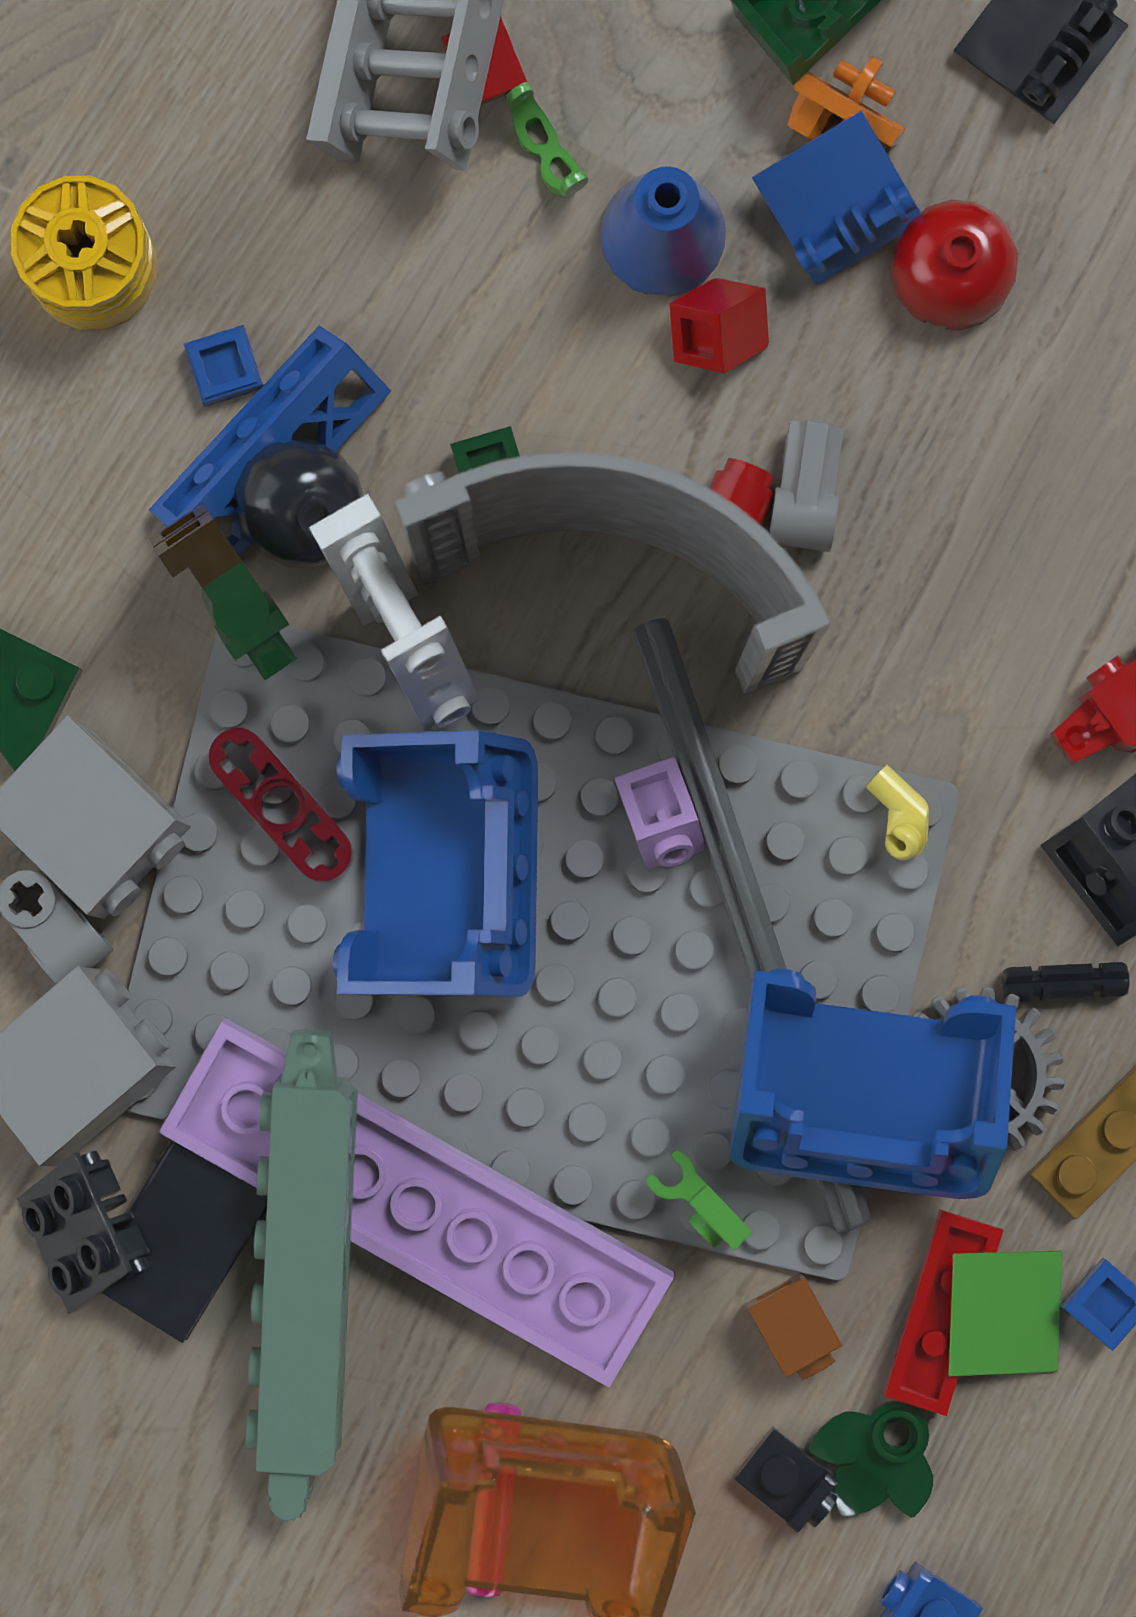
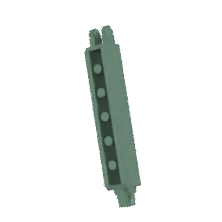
(304, 1272)

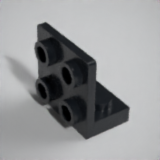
(1100, 860)

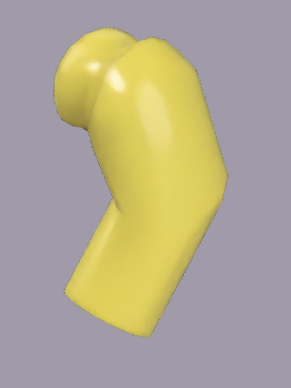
(906, 815)

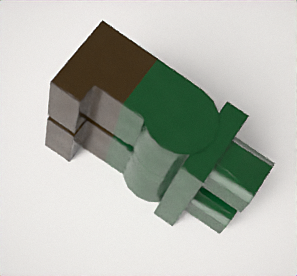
(241, 611)

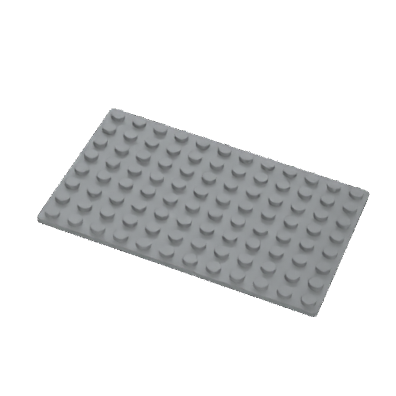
(637, 969)

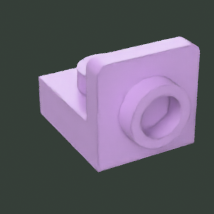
(661, 814)

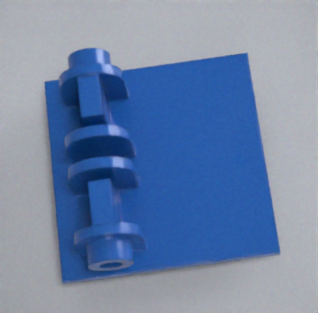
(837, 197)

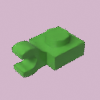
(712, 1216)

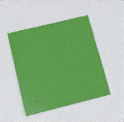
(1005, 1313)

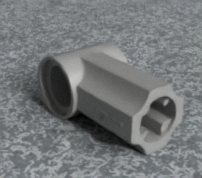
(805, 503)

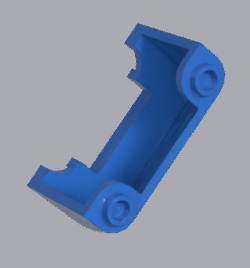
(443, 864)
(873, 1092)

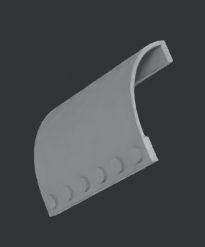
(632, 500)

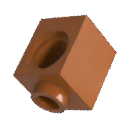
(795, 1328)

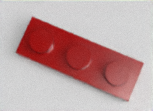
(922, 1353)

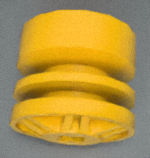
(105, 281)

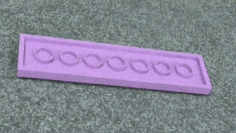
(442, 1216)

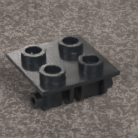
(1042, 47)
(76, 1233)

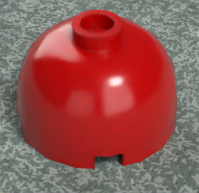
(954, 264)

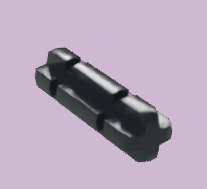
(1067, 981)

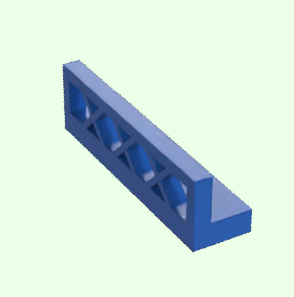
(271, 417)

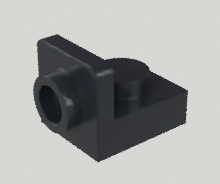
(788, 1481)

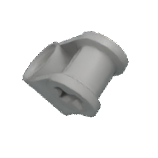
(60, 933)

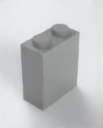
(88, 819)
(76, 1064)

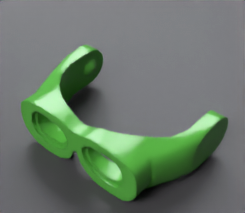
(525, 112)

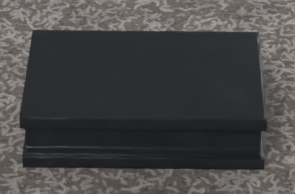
(195, 1228)

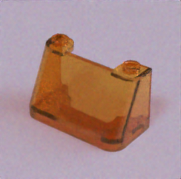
(544, 1514)

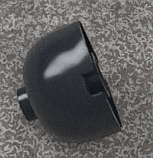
(288, 492)

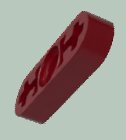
(237, 780)

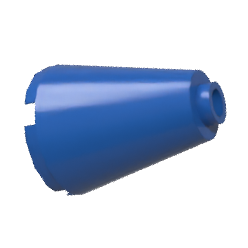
(663, 232)

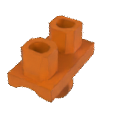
(821, 100)

